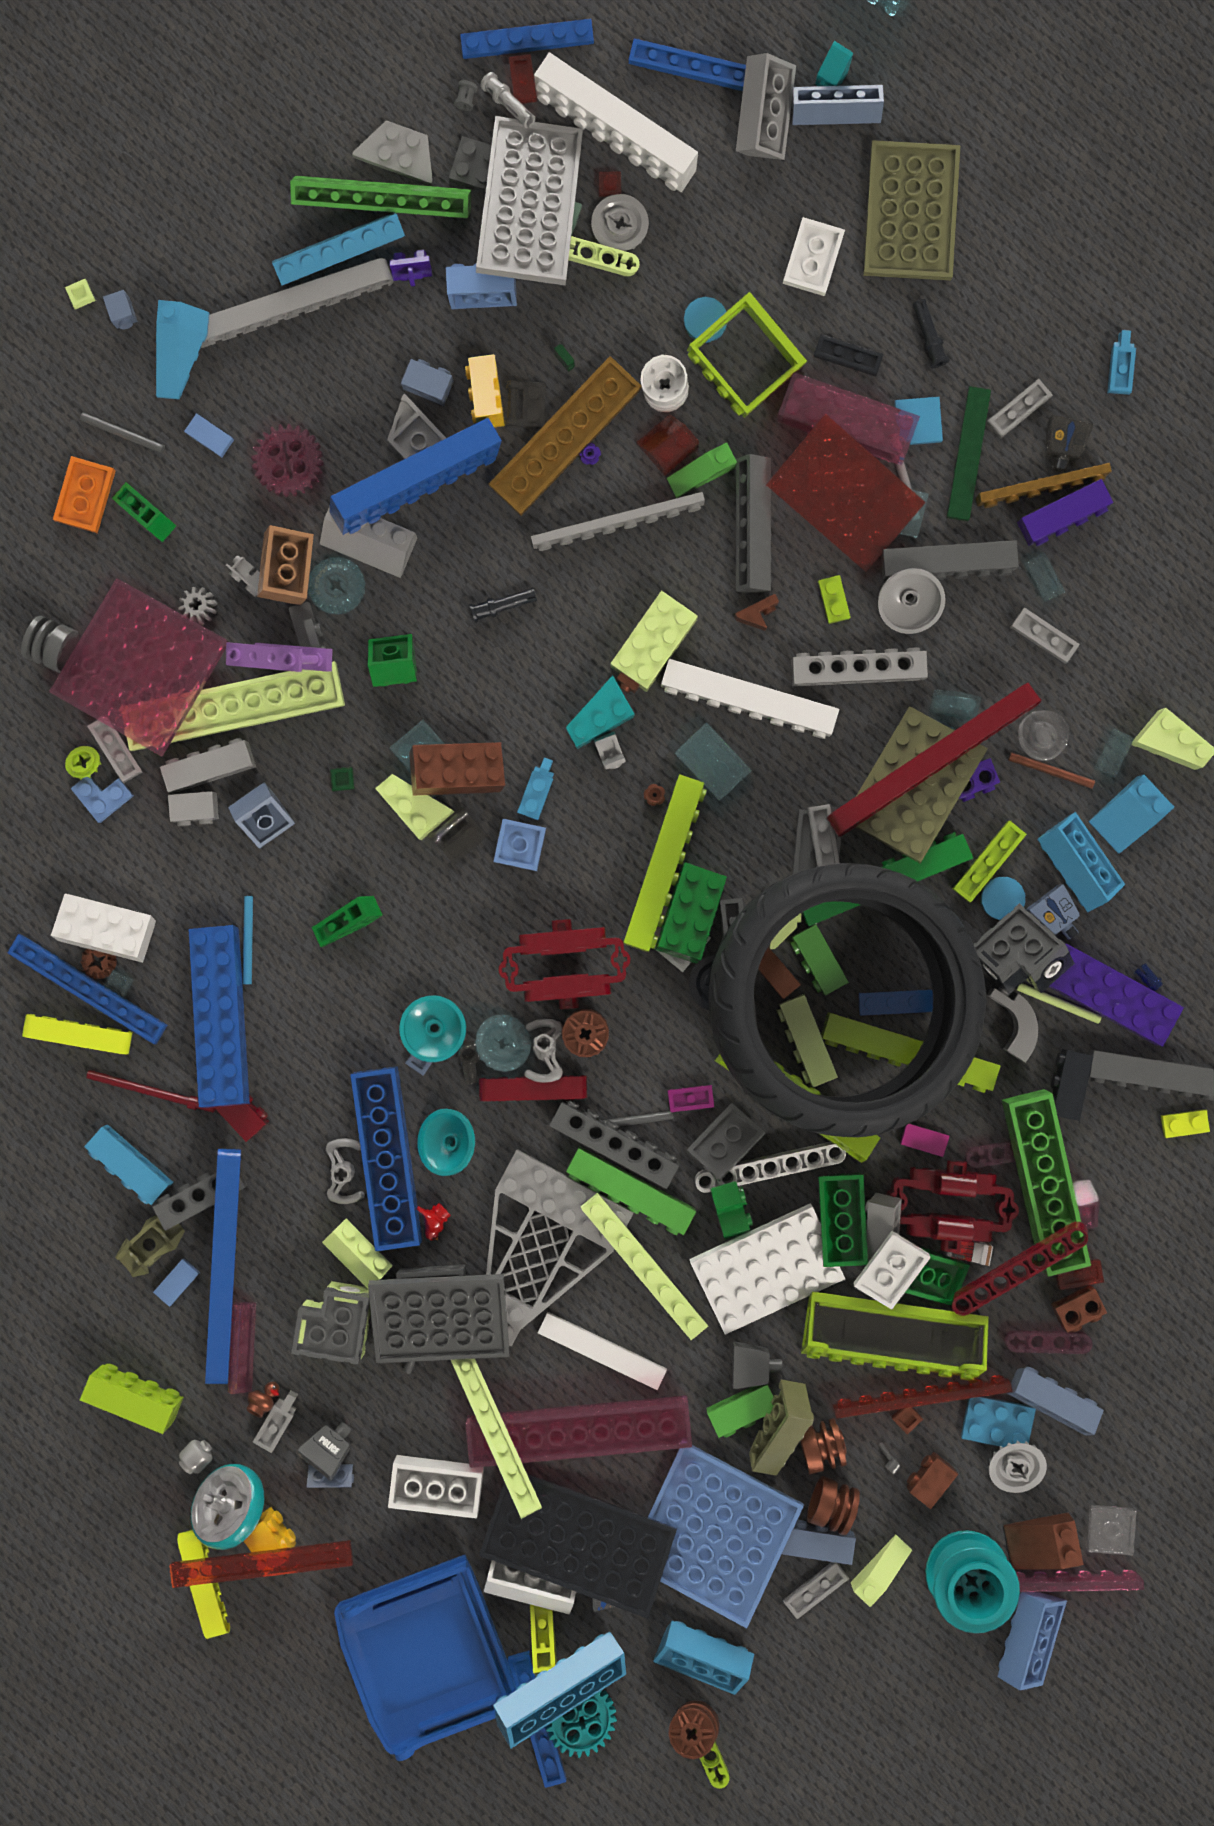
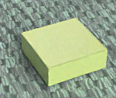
(80, 294)

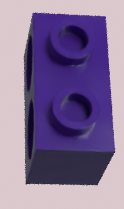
(976, 785)

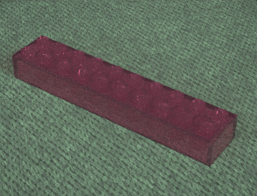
(588, 1430)

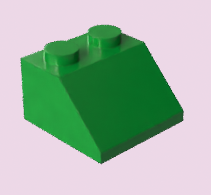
(392, 660)

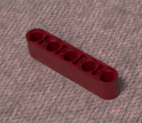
(526, 1089)

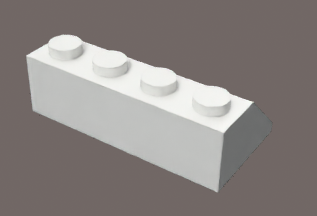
(527, 1588)

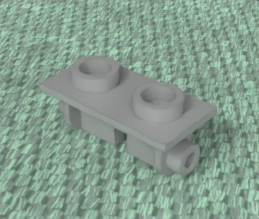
(242, 570)

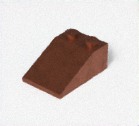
(1044, 1543)

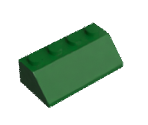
(843, 1220)

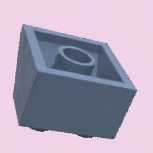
(261, 815)

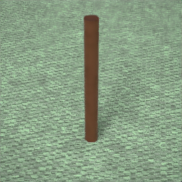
(1057, 772)

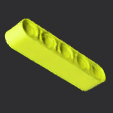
(76, 1034)
(206, 1596)

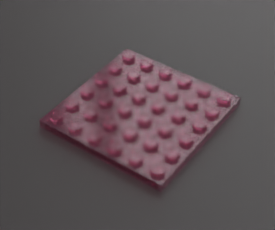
(139, 667)

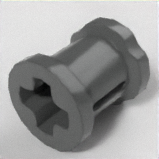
(468, 88)

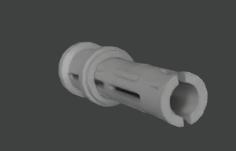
(501, 95)

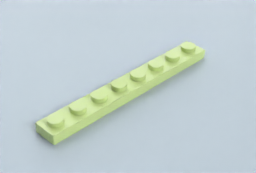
(644, 1266)
(497, 1436)

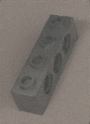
(170, 1216)

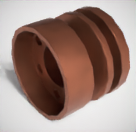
(588, 1020)
(823, 1446)
(833, 1506)
(698, 1716)

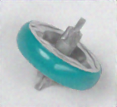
(238, 1518)

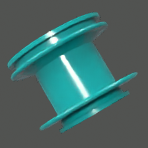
(946, 1569)

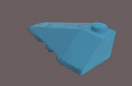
(178, 340)

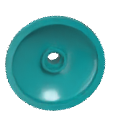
(417, 1032)
(437, 1139)

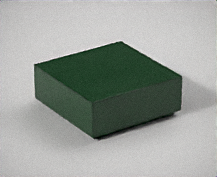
(564, 357)
(342, 779)

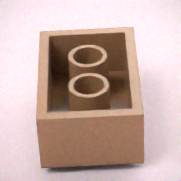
(285, 565)

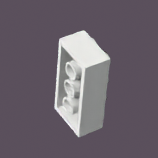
(103, 928)
(435, 1486)

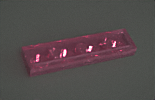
(242, 1347)

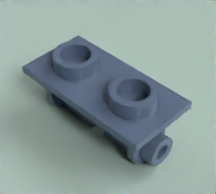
(343, 1478)

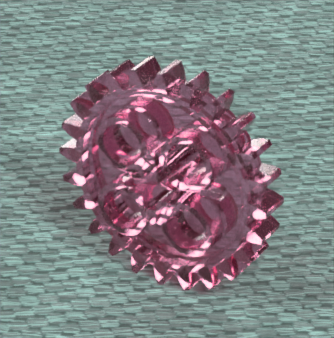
(270, 464)

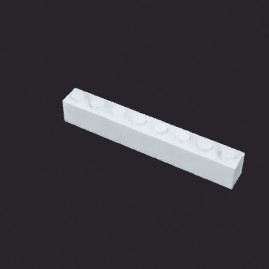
(750, 698)

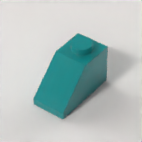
(834, 66)

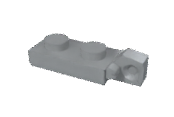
(276, 1423)

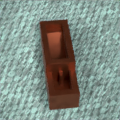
(777, 974)

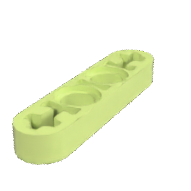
(596, 259)

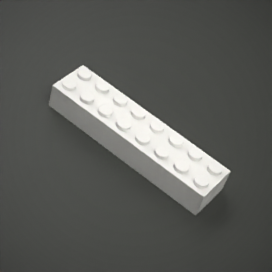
(615, 123)

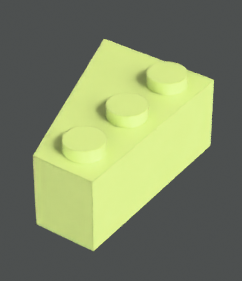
(1174, 740)
(418, 812)

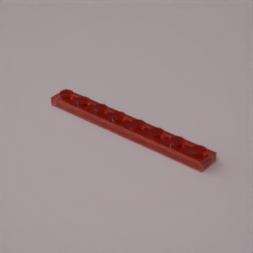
(913, 1398)
(261, 1564)

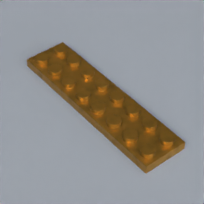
(565, 436)

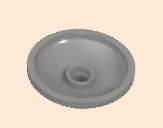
(911, 614)

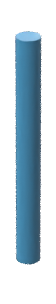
(247, 940)

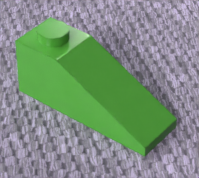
(702, 470)

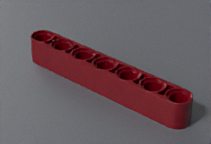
(1024, 1259)

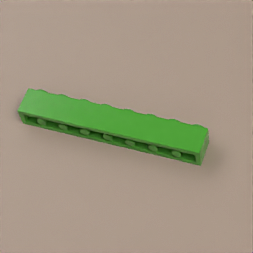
(381, 196)

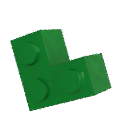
(730, 1211)

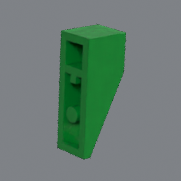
(144, 512)
(347, 920)

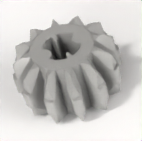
(204, 609)

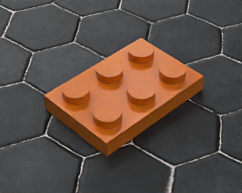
(84, 494)

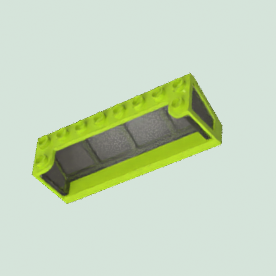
(895, 1337)

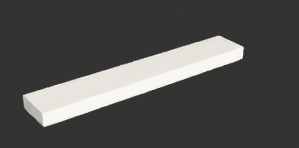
(602, 1350)

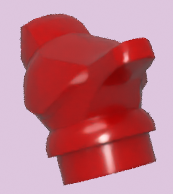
(434, 1220)

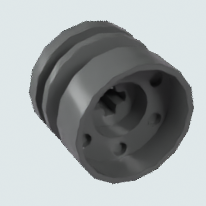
(49, 643)

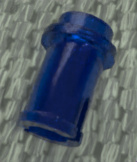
(1149, 978)

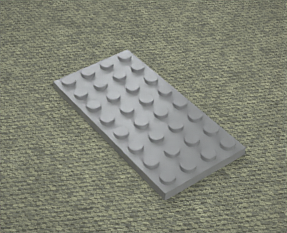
(529, 201)

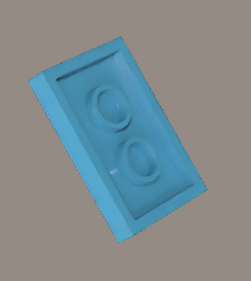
(997, 1421)

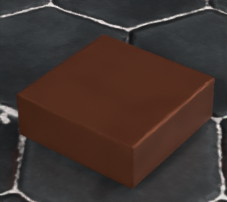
(907, 1419)

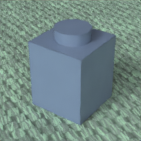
(120, 309)

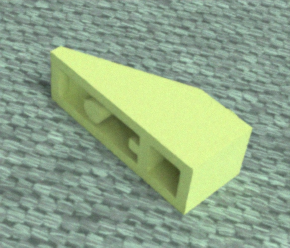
(881, 1571)

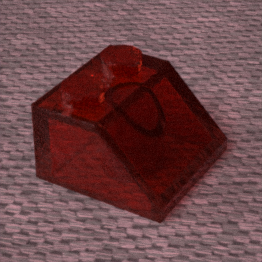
(668, 444)

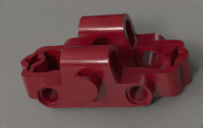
(564, 987)
(954, 1182)

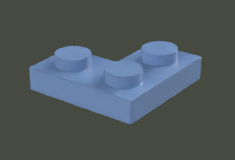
(99, 802)

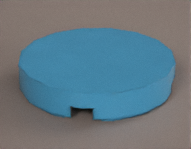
(701, 315)
(1001, 897)

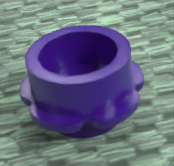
(594, 458)

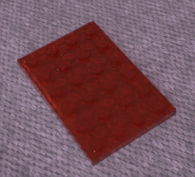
(845, 493)

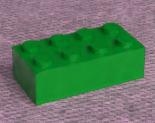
(690, 913)

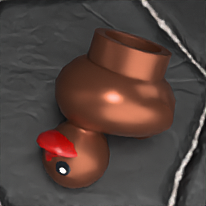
(260, 1402)

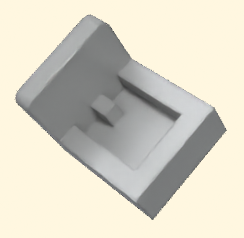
(609, 751)

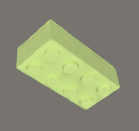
(654, 640)

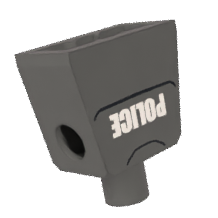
(326, 1450)

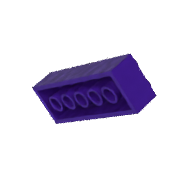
(1118, 998)

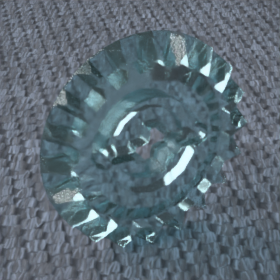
(335, 600)
(515, 1037)

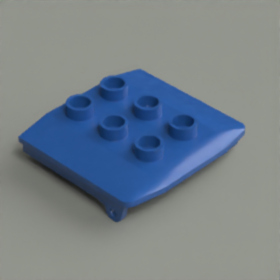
(424, 1656)

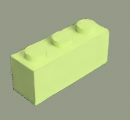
(357, 1253)

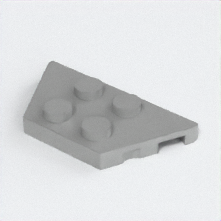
(398, 151)
(412, 430)

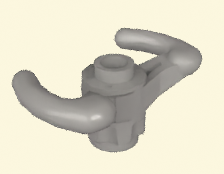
(545, 1049)
(342, 1171)

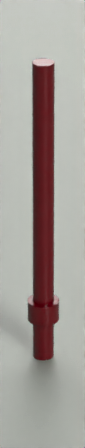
(191, 1102)

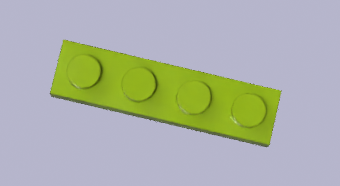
(989, 861)

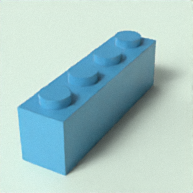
(128, 1164)

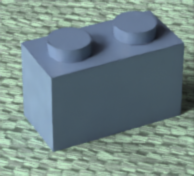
(427, 381)

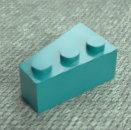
(600, 715)

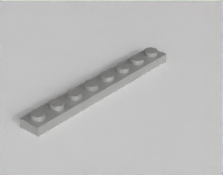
(627, 519)

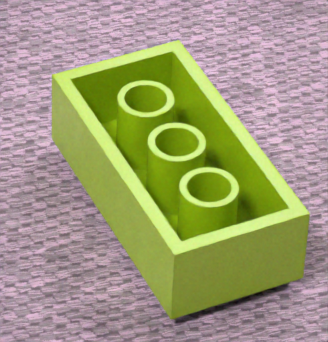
(132, 1398)

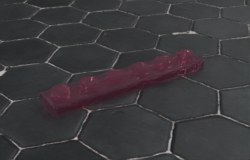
(1080, 1582)

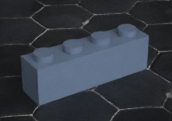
(837, 105)
(1056, 1401)
(820, 1543)

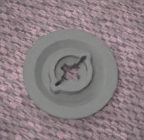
(616, 208)
(1012, 1479)

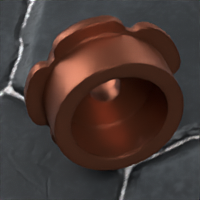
(648, 794)

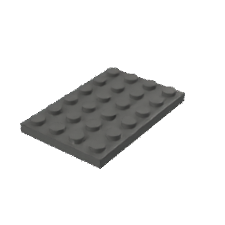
(439, 1318)

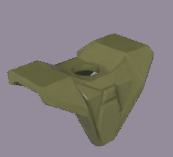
(137, 1258)

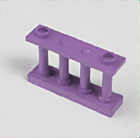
(278, 657)

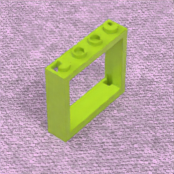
(770, 329)

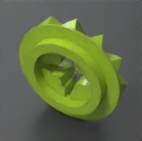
(73, 762)

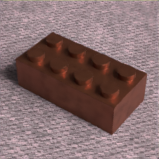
(456, 768)

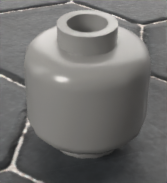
(195, 1456)

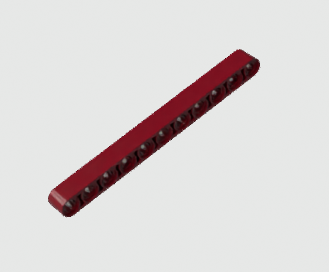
(933, 759)

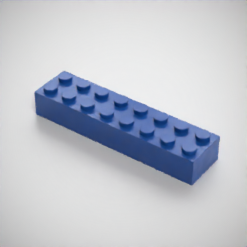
(415, 476)
(218, 1016)
(386, 1158)

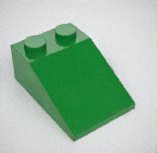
(939, 1278)

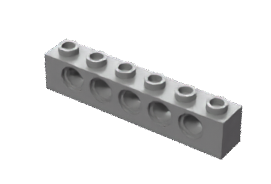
(914, 657)

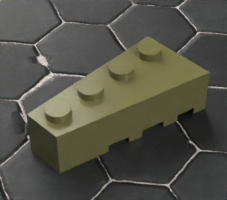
(781, 1428)

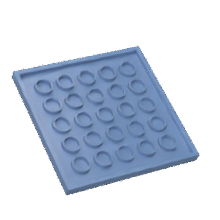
(725, 1533)

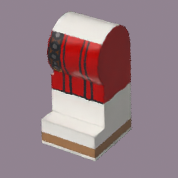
(974, 1252)

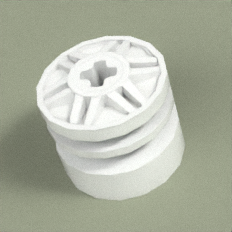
(664, 370)

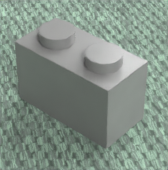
(193, 807)

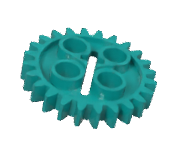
(584, 1738)

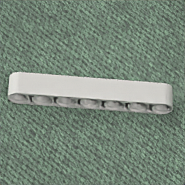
(780, 1166)

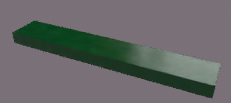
(968, 453)

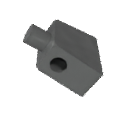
(752, 1365)

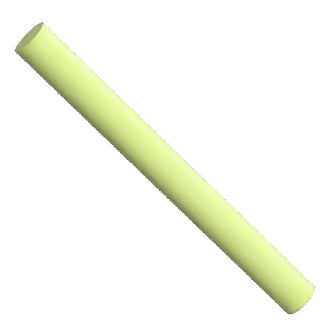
(1059, 1003)

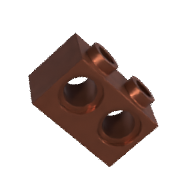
(1076, 1302)

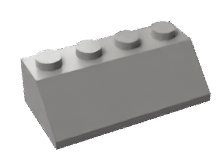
(765, 106)
(375, 544)

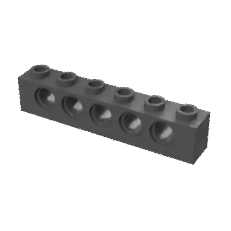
(660, 1175)

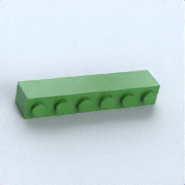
(630, 1190)

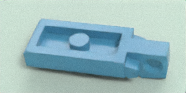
(1122, 365)
(537, 790)

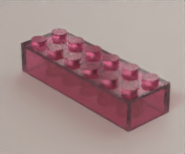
(874, 425)

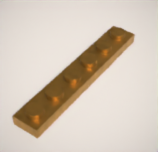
(1052, 484)

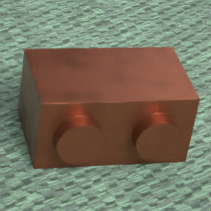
(931, 1479)

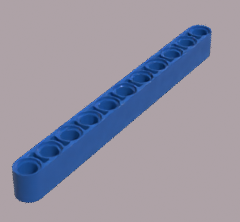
(223, 1266)

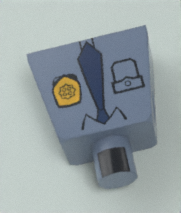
(1056, 911)

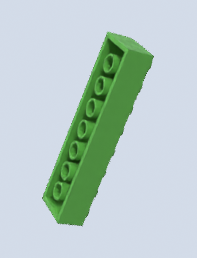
(1044, 1173)

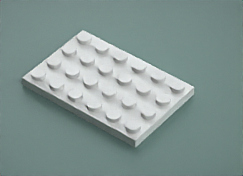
(765, 1269)

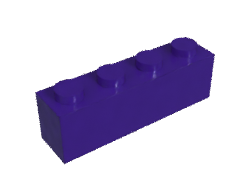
(1065, 512)

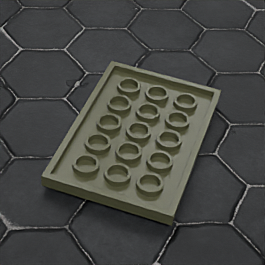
(911, 210)
(918, 816)

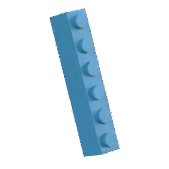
(338, 248)

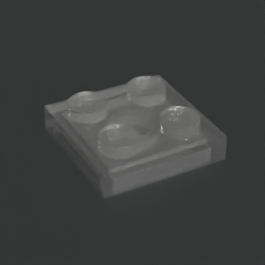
(1111, 1530)

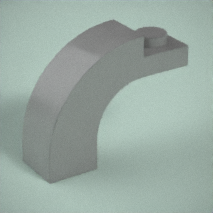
(1025, 1023)

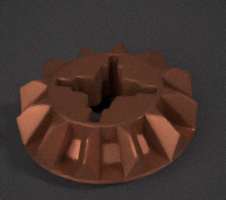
(97, 972)

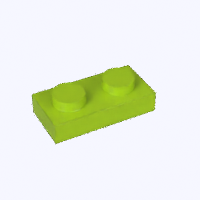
(834, 599)

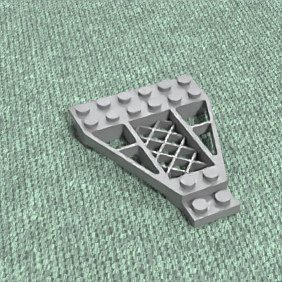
(554, 1198)

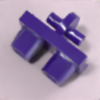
(410, 268)

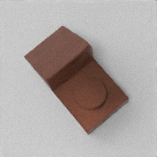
(752, 614)

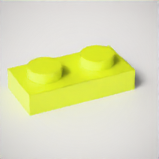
(1185, 1123)

